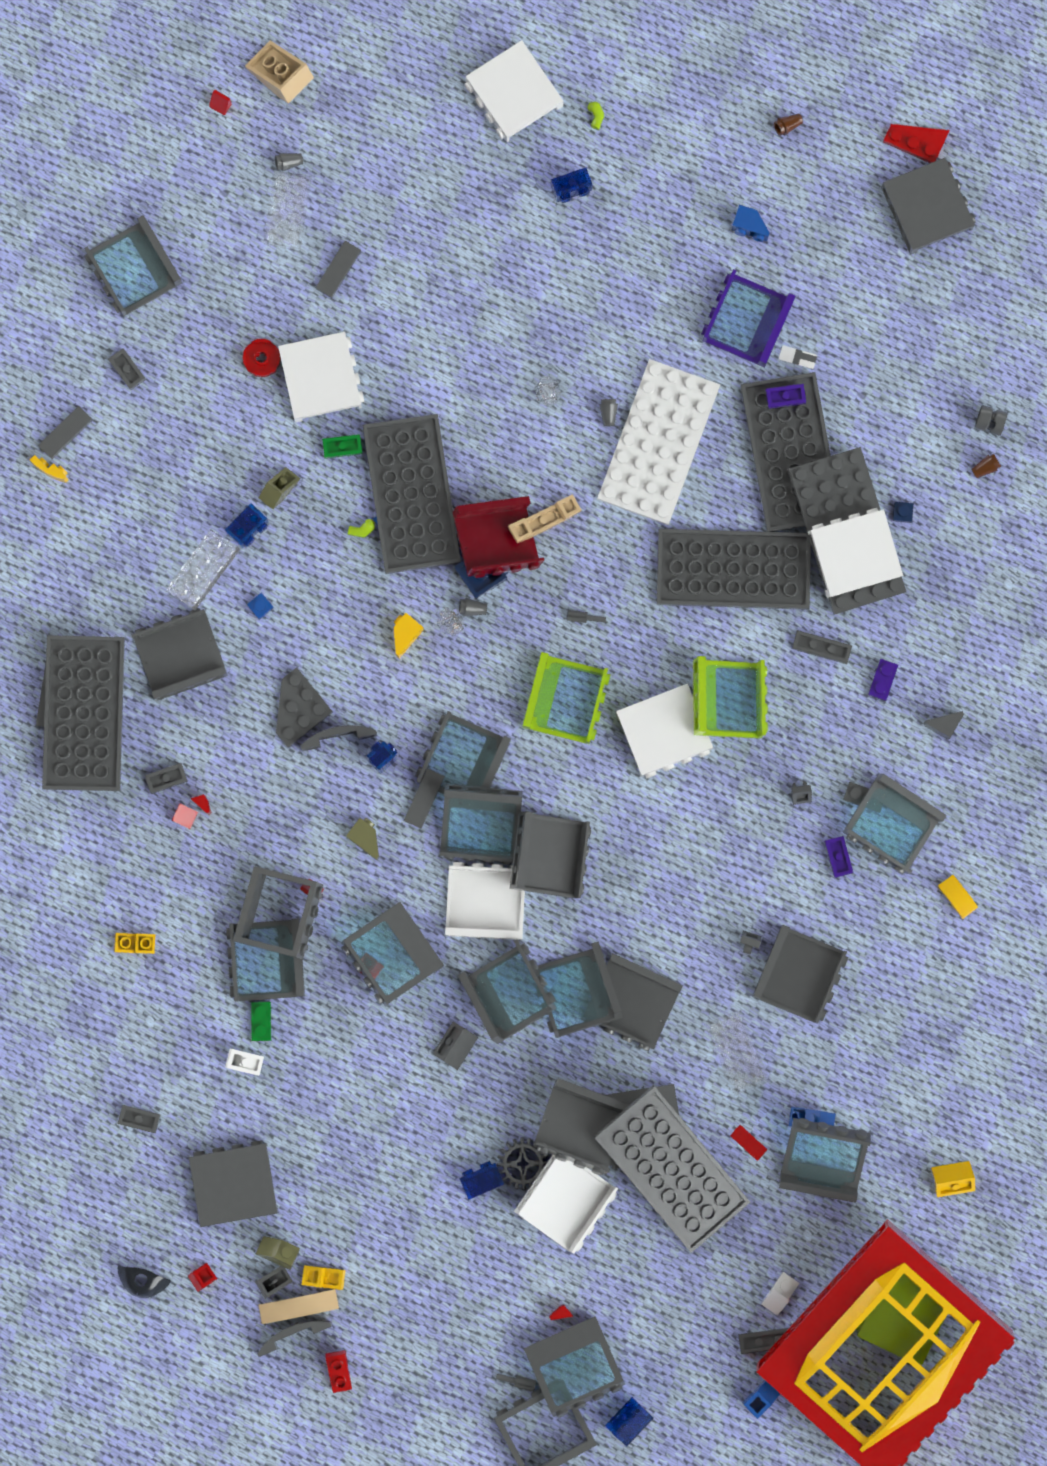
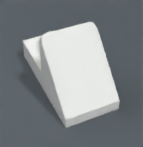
(244, 1062)
(780, 1293)

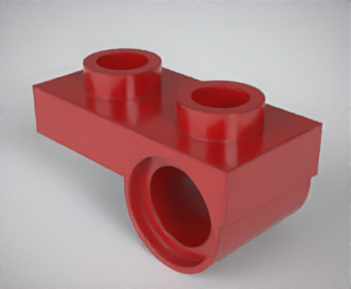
(338, 1371)

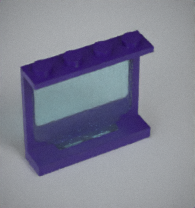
(747, 319)

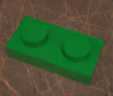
(342, 446)
(261, 1021)

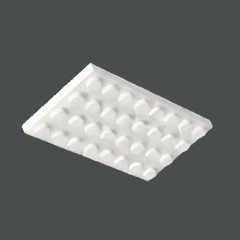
(658, 442)

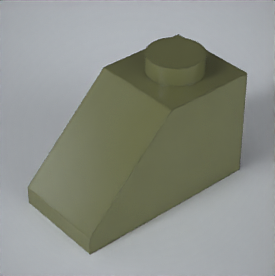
(278, 488)
(365, 837)
(278, 1252)

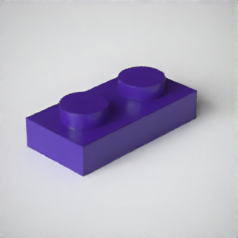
(785, 396)
(883, 680)
(838, 857)

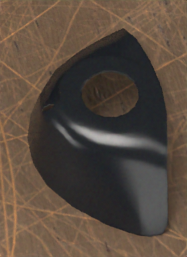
(154, 1285)

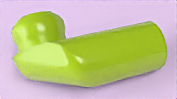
(598, 113)
(362, 531)

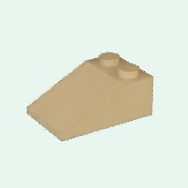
(280, 71)

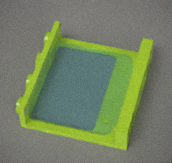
(729, 698)
(566, 699)

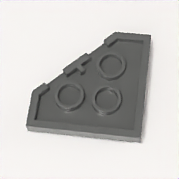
(298, 708)

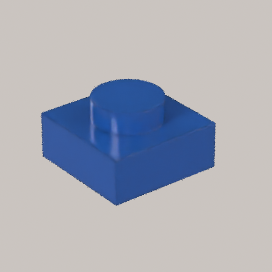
(260, 606)

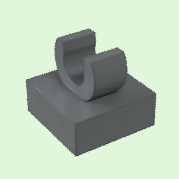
(801, 794)
(750, 940)

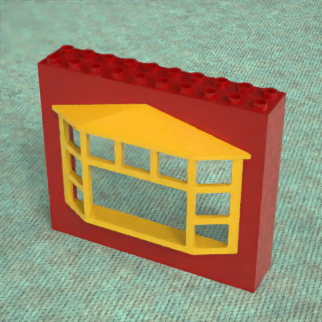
(844, 1307)

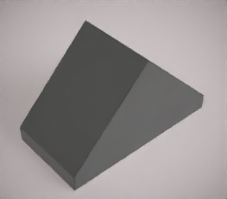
(945, 724)
(273, 1281)

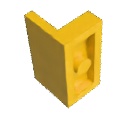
(953, 1179)

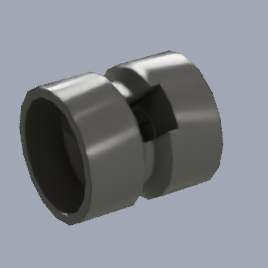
(984, 420)

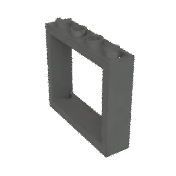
(250, 907)
(522, 1404)

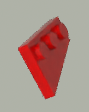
(917, 141)

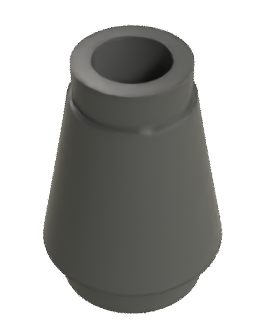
(288, 160)
(608, 411)
(470, 607)

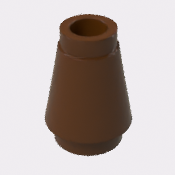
(788, 123)
(986, 466)

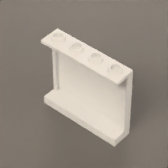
(513, 90)
(320, 375)
(856, 552)
(663, 731)
(483, 903)
(566, 1202)

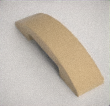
(545, 519)
(298, 1306)

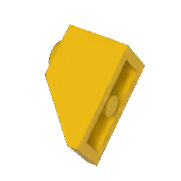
(405, 633)

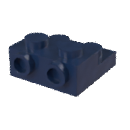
(480, 585)

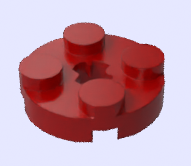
(254, 350)

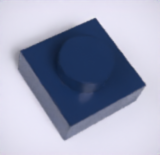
(903, 512)

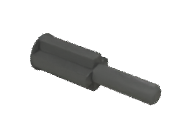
(579, 616)
(519, 1382)

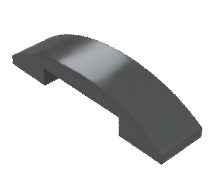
(314, 741)
(316, 1326)

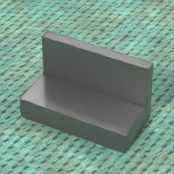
(455, 1045)

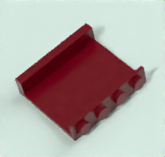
(487, 540)

